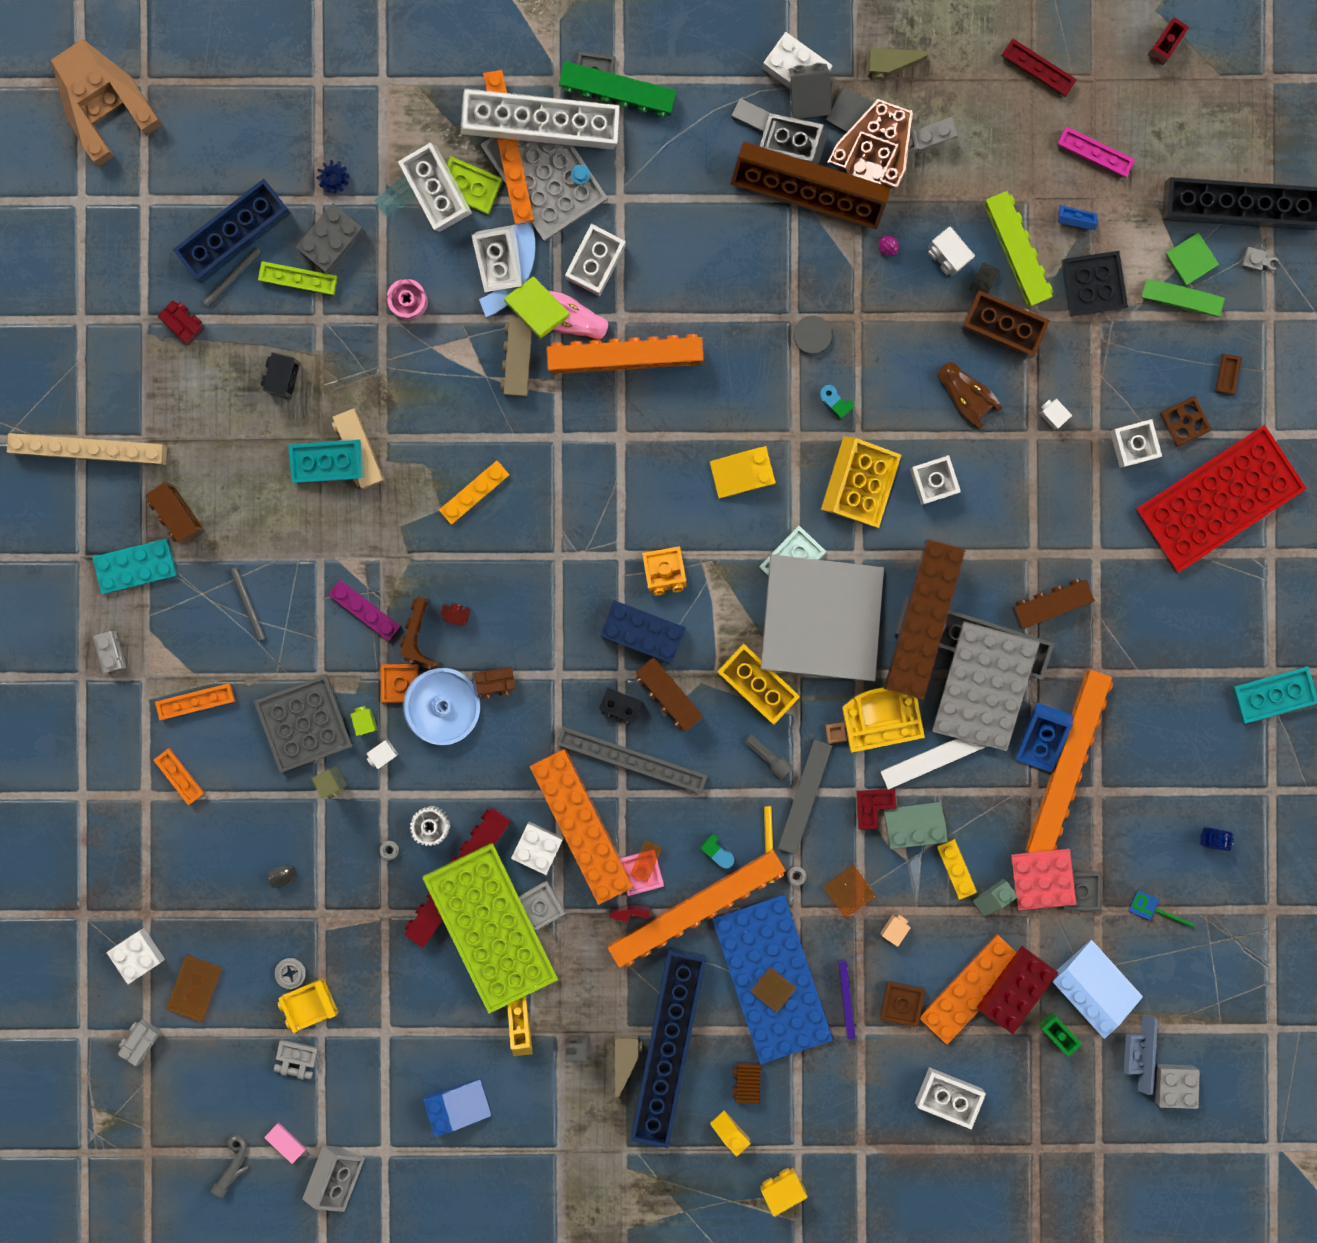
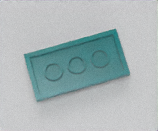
(326, 461)
(134, 566)
(1275, 694)

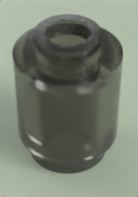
(281, 876)

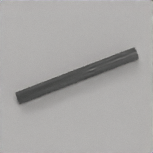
(232, 276)
(247, 603)

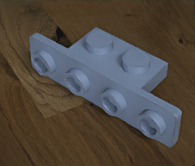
(1141, 1054)

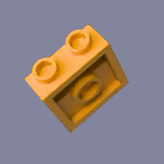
(664, 570)

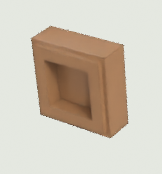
(835, 732)

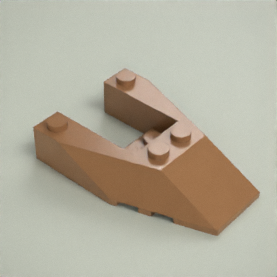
(94, 89)

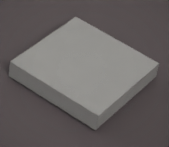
(541, 905)

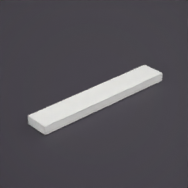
(928, 761)

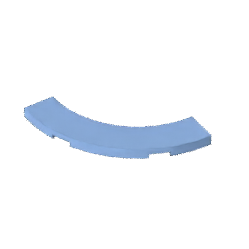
(525, 236)

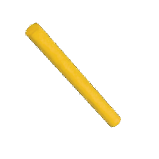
(768, 831)

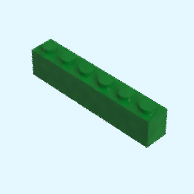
(617, 88)

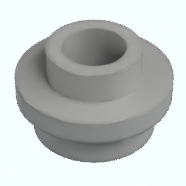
(383, 852)
(798, 882)

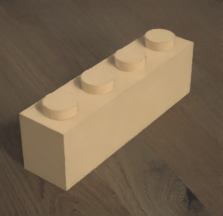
(351, 428)

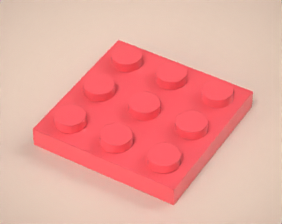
(1043, 879)

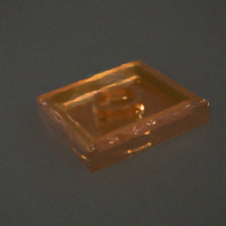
(849, 891)

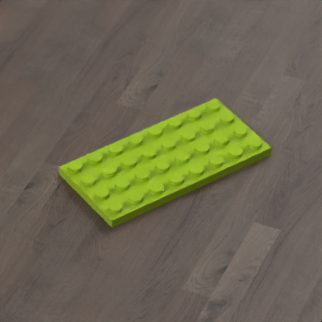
(490, 928)

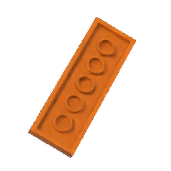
(960, 998)

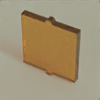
(773, 989)

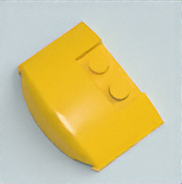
(881, 719)

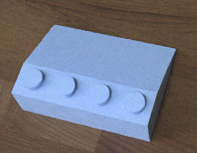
(1097, 988)

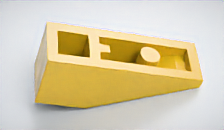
(519, 1027)

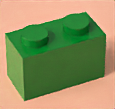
(1060, 1034)

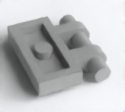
(298, 1054)

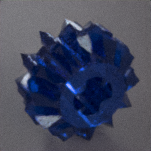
(326, 173)
(1216, 839)

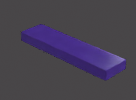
(846, 998)

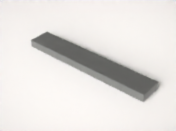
(804, 796)

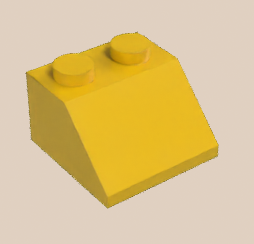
(783, 1191)

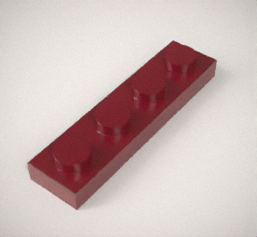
(1038, 67)

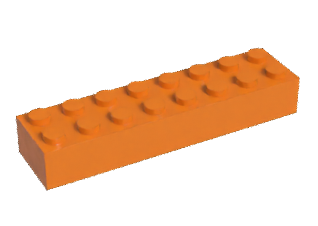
(625, 355)
(581, 826)

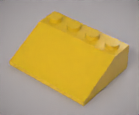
(861, 481)

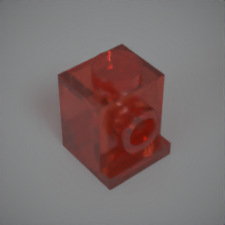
(455, 614)

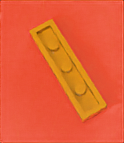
(474, 492)

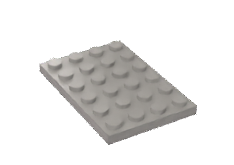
(552, 192)
(985, 686)

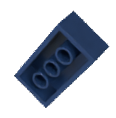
(642, 631)

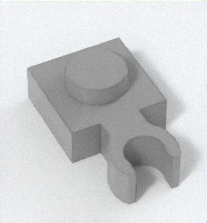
(1256, 260)

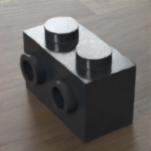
(621, 706)

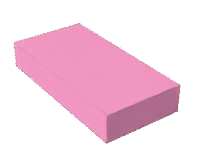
(285, 1143)

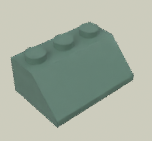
(915, 825)

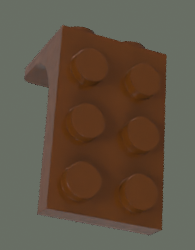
(409, 643)

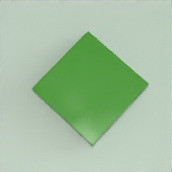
(1191, 259)

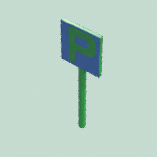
(1145, 906)

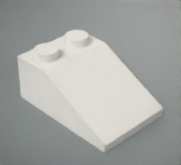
(498, 258)

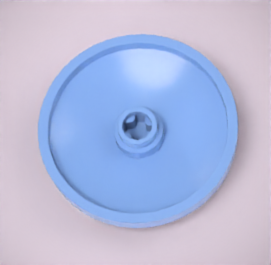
(441, 706)

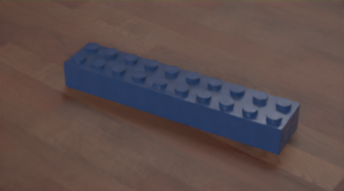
(668, 1047)

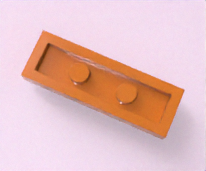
(179, 776)

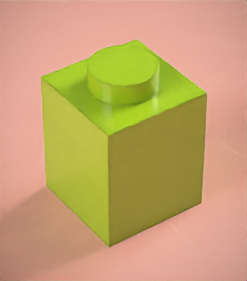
(363, 720)

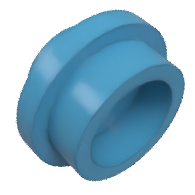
(580, 174)

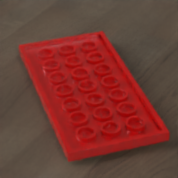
(1220, 498)

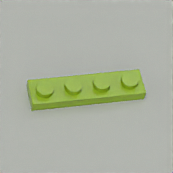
(298, 278)

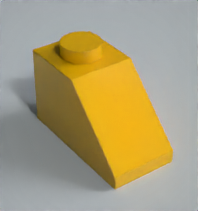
(730, 1133)

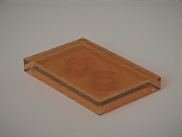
(194, 988)

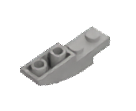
(932, 135)

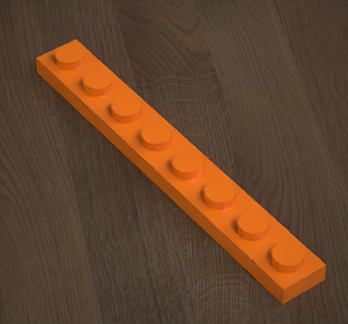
(511, 161)

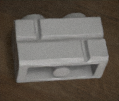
(109, 651)
(139, 1042)

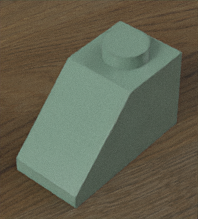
(995, 898)

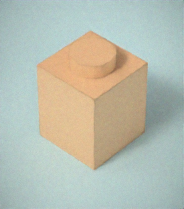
(895, 929)

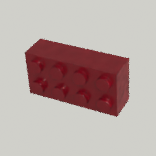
(1017, 990)

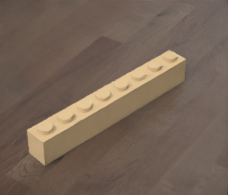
(87, 449)

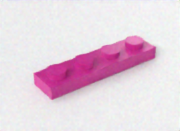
(1095, 152)

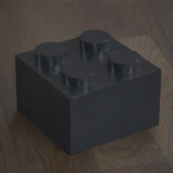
(280, 375)

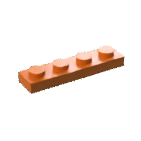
(195, 701)

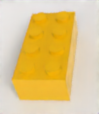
(760, 687)

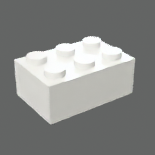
(788, 54)
(595, 260)
(950, 1098)

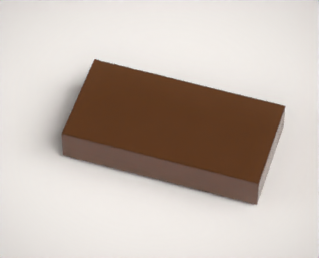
(1228, 374)

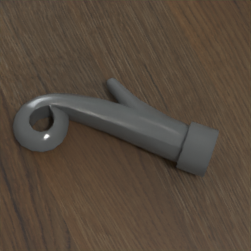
(233, 1171)

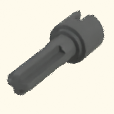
(779, 766)

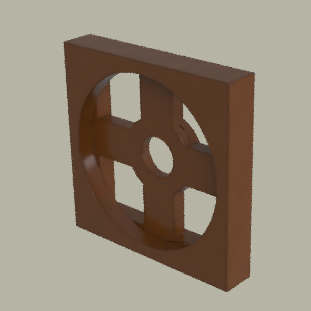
(1205, 426)

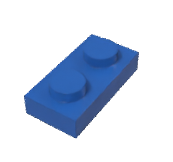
(1076, 217)

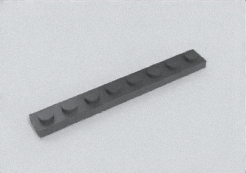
(631, 759)

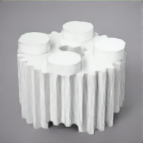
(419, 825)

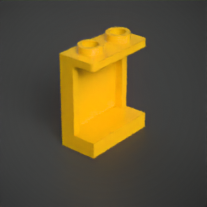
(307, 1005)

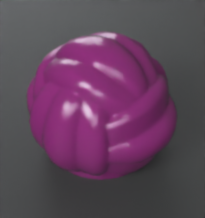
(888, 245)

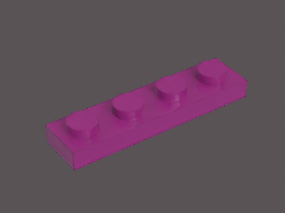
(364, 610)

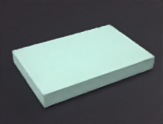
(798, 545)

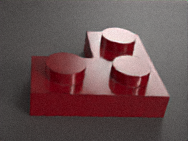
(869, 801)

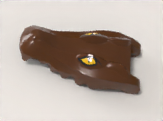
(969, 396)

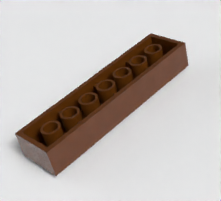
(810, 185)
(924, 619)

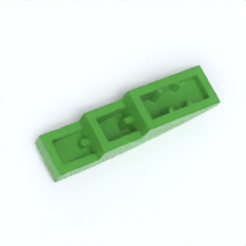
(1183, 298)

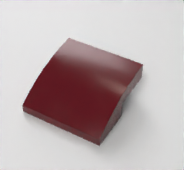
(623, 912)

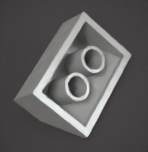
(333, 1179)

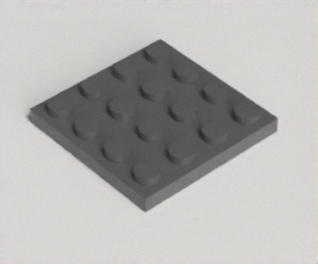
(303, 723)

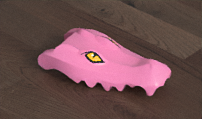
(581, 319)

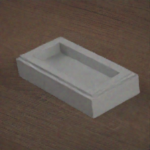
(751, 115)

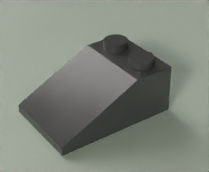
(794, 137)

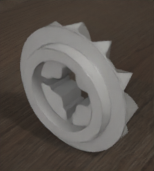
(286, 981)

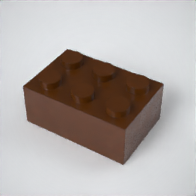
(174, 513)

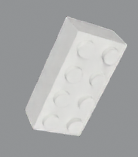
(435, 187)

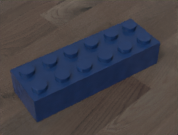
(231, 231)

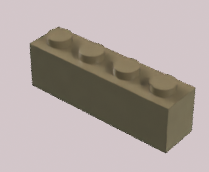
(517, 359)

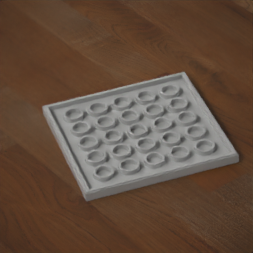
(822, 618)

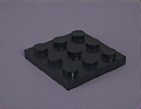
(1094, 283)

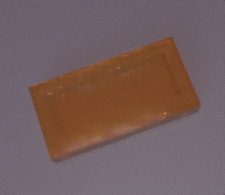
(646, 860)

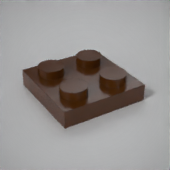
(902, 1003)

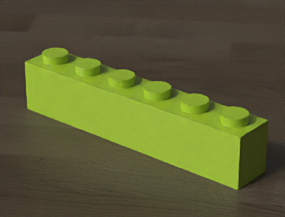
(1017, 249)

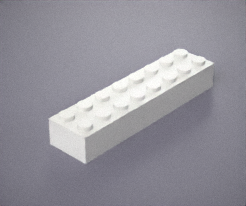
(539, 119)

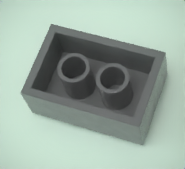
(330, 239)

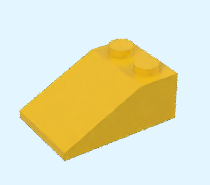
(742, 472)

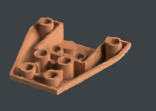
(876, 145)

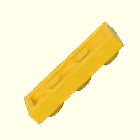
(956, 869)

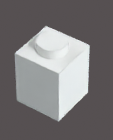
(1054, 413)
(381, 754)

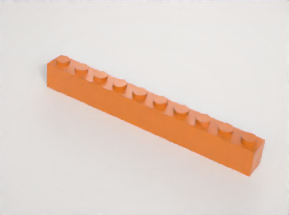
(1069, 763)
(695, 908)

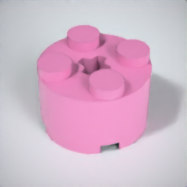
(403, 289)

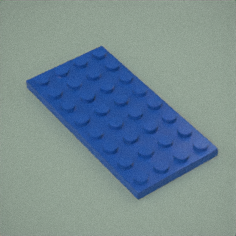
(753, 942)

